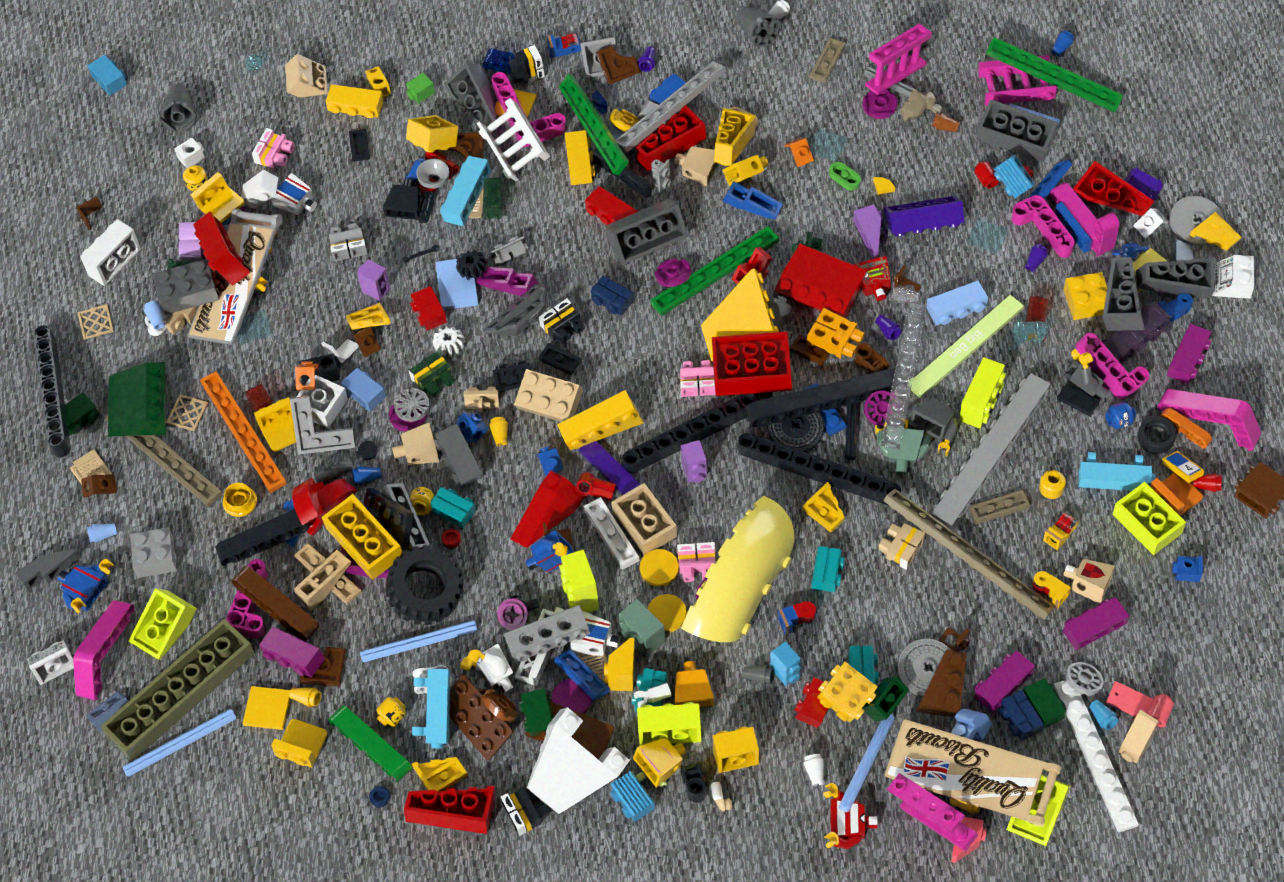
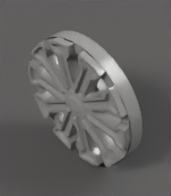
(411, 404)
(1084, 678)

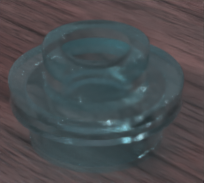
(250, 60)

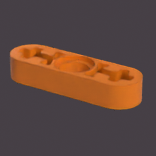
(1187, 427)

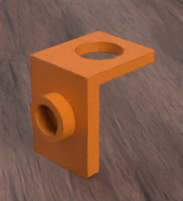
(800, 151)
(306, 368)

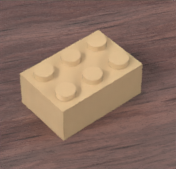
(548, 396)
(644, 519)

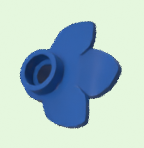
(1129, 250)

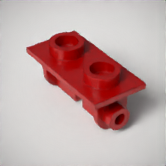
(453, 167)

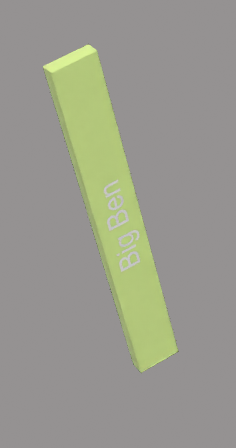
(965, 346)

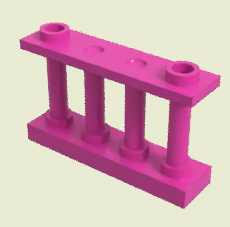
(891, 51)
(998, 68)
(932, 812)

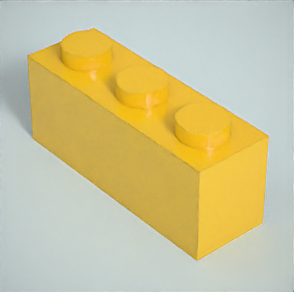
(354, 101)
(579, 157)

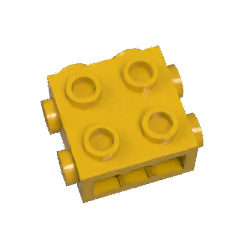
(846, 692)

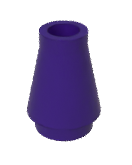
(647, 60)
(1036, 257)
(889, 328)

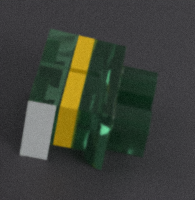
(432, 373)

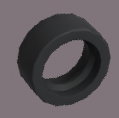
(1152, 447)

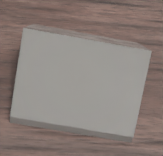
(589, 57)

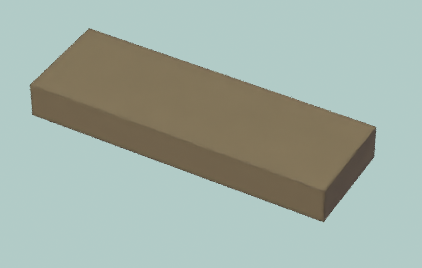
(827, 60)
(999, 506)

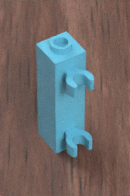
(1113, 475)
(437, 707)

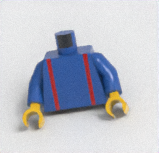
(548, 552)
(84, 584)

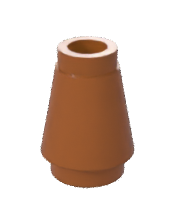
(945, 123)

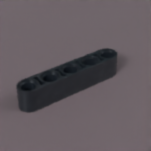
(260, 538)

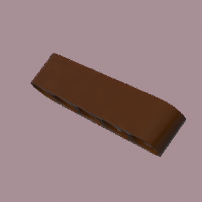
(275, 603)

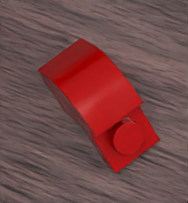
(759, 261)

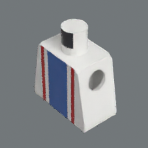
(294, 196)
(598, 639)

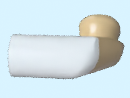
(718, 797)

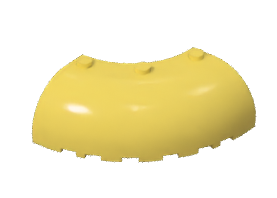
(742, 574)

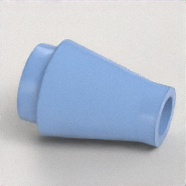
(155, 314)
(99, 532)

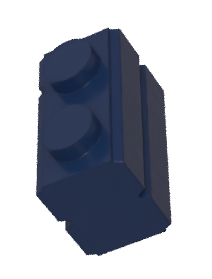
(612, 296)
(1021, 715)

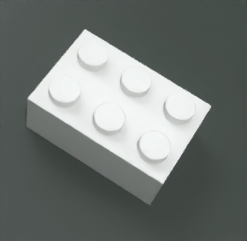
(110, 252)

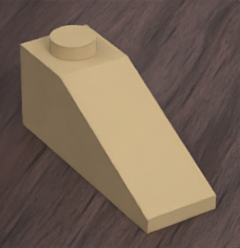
(321, 580)
(1138, 737)

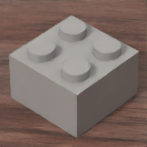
(153, 552)

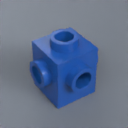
(471, 426)

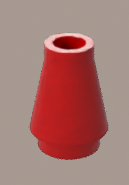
(1209, 482)

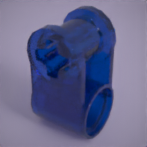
(498, 60)

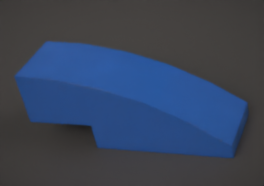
(752, 201)

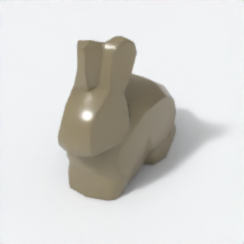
(918, 103)

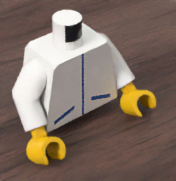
(492, 664)

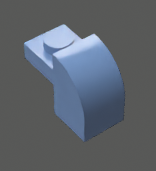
(971, 724)

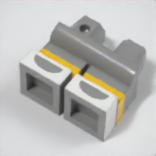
(340, 240)

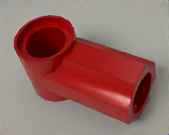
(596, 487)

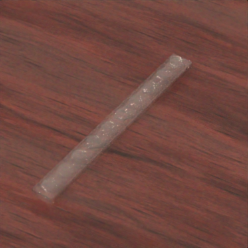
(903, 376)

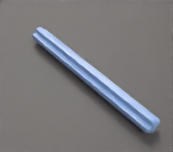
(418, 641)
(179, 742)
(865, 764)

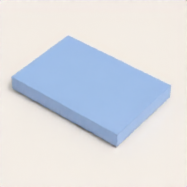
(453, 289)

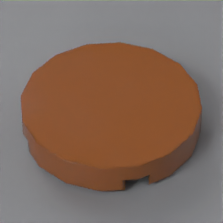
(500, 706)

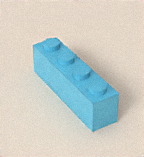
(465, 190)

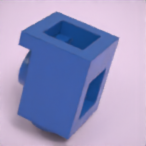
(1188, 568)

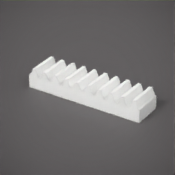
(611, 533)

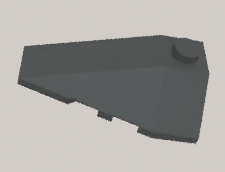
(473, 91)

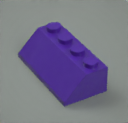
(924, 215)

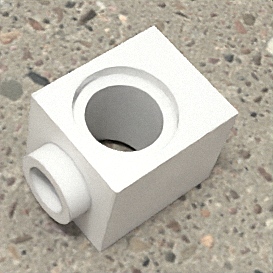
(190, 152)

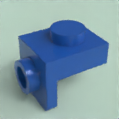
(549, 460)

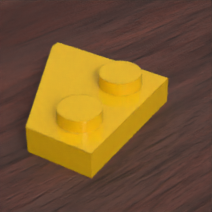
(1216, 232)
(368, 317)
(824, 508)
(440, 774)

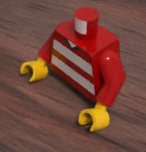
(846, 827)

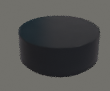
(367, 450)

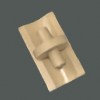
(481, 399)

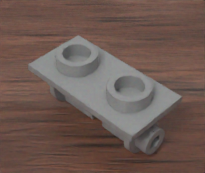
(661, 174)
(502, 252)

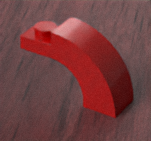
(330, 497)
(306, 500)

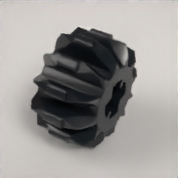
(471, 264)

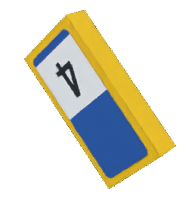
(1183, 466)

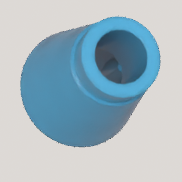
(1105, 717)

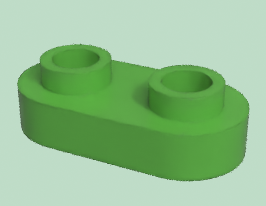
(845, 176)

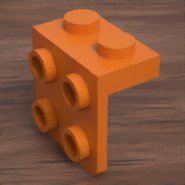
(1177, 493)

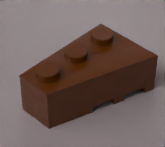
(946, 686)

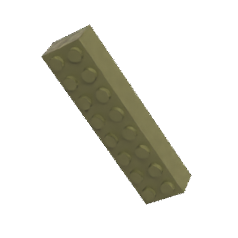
(177, 690)

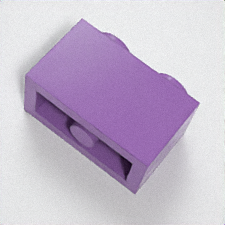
(373, 279)
(694, 462)

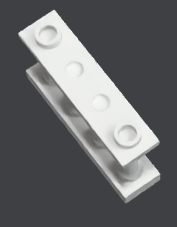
(529, 137)

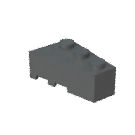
(457, 456)

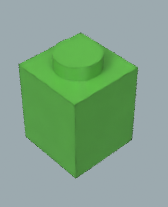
(420, 88)

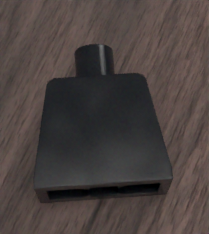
(403, 201)

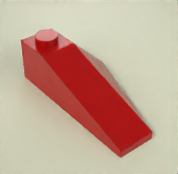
(1108, 189)
(550, 505)

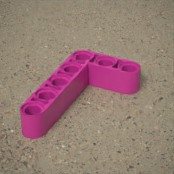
(545, 127)
(1101, 231)
(1218, 410)
(95, 647)

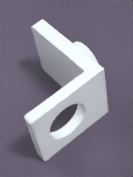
(1150, 222)
(343, 352)

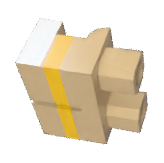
(904, 546)

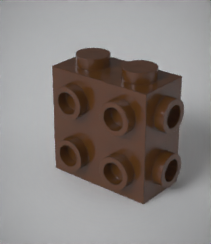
(1261, 490)

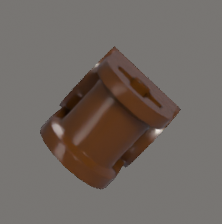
(872, 362)

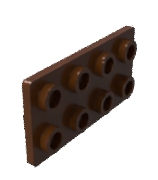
(475, 720)
(591, 733)

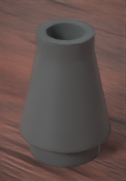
(760, 674)

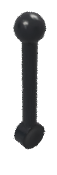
(435, 248)

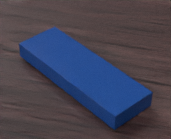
(1052, 179)
(1073, 227)
(582, 675)

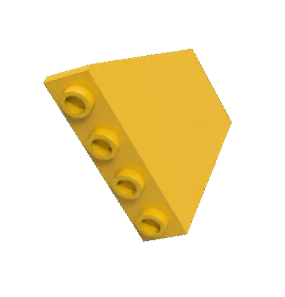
(741, 312)

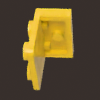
(217, 198)
(277, 424)
(300, 743)

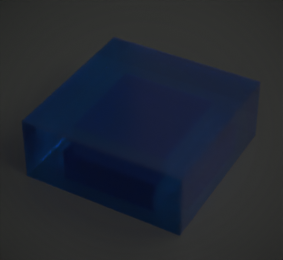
(599, 102)

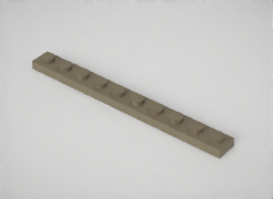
(970, 554)

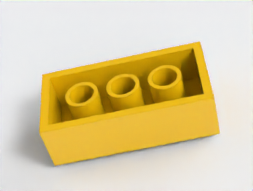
(362, 536)

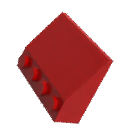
(820, 281)
(751, 363)

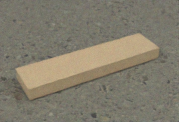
(311, 559)

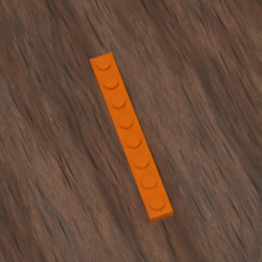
(243, 432)

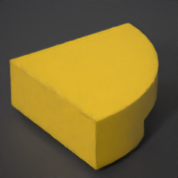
(883, 185)

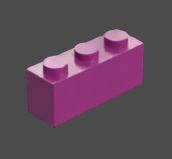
(1190, 354)
(1095, 623)
(291, 652)
(1003, 680)

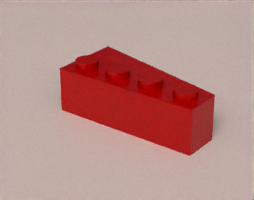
(674, 137)
(219, 249)
(452, 809)

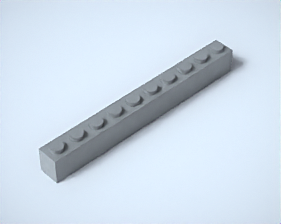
(991, 451)

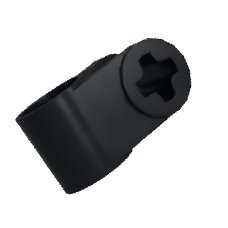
(693, 778)

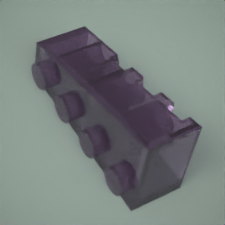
(1125, 342)

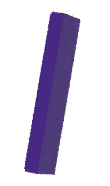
(609, 467)

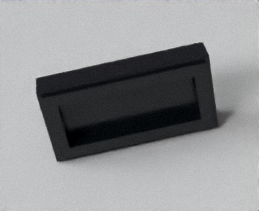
(359, 145)

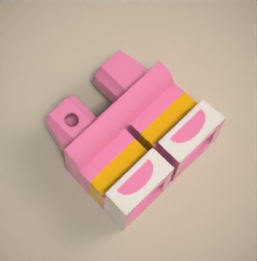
(270, 149)
(691, 376)
(688, 563)

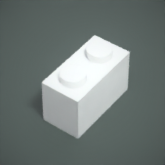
(259, 189)

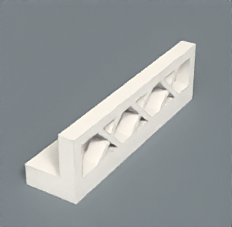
(541, 659)

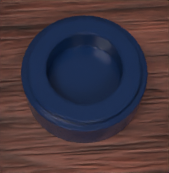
(379, 796)

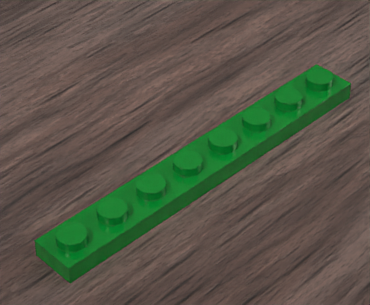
(1054, 74)
(593, 124)
(713, 271)

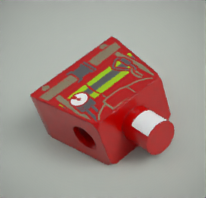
(877, 277)

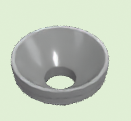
(432, 168)

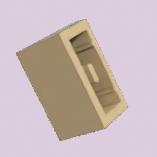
(305, 77)

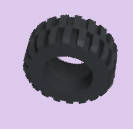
(435, 563)

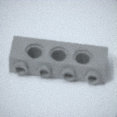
(550, 625)

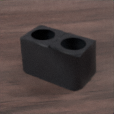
(330, 374)

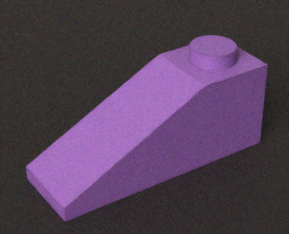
(868, 224)

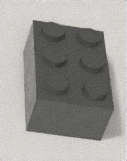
(185, 286)

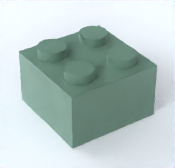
(643, 626)

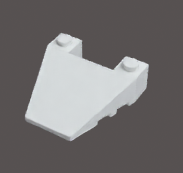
(566, 769)

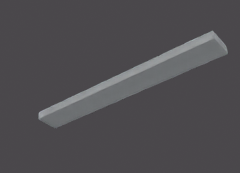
(670, 106)

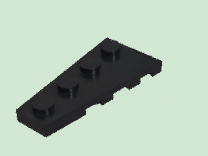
(391, 515)

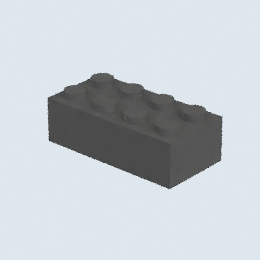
(1017, 130)
(646, 231)

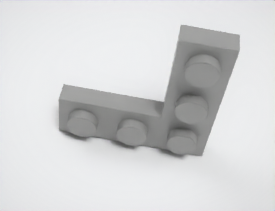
(310, 441)

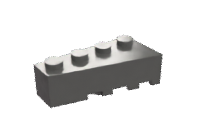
(1178, 277)
(1122, 300)

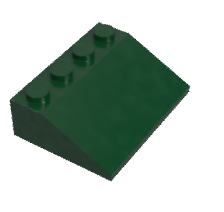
(138, 401)

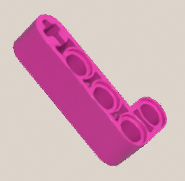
(1038, 211)
(1093, 345)
(245, 614)

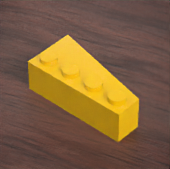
(733, 135)
(600, 421)

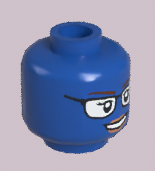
(1120, 415)

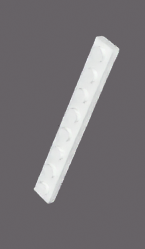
(1096, 757)

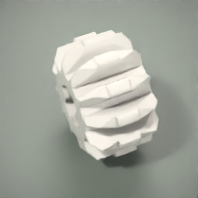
(448, 341)

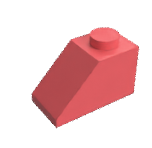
(977, 826)

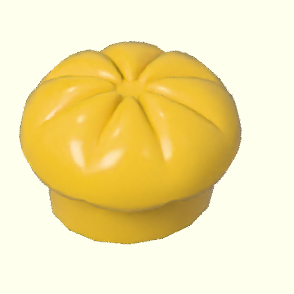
(239, 500)

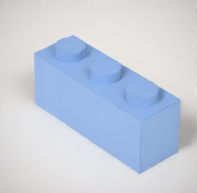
(957, 303)

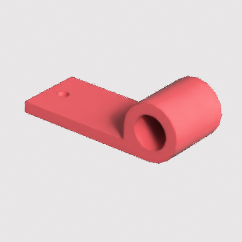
(1134, 701)

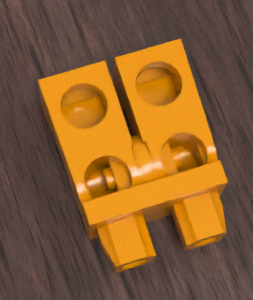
(834, 334)

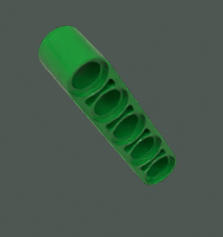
(370, 742)

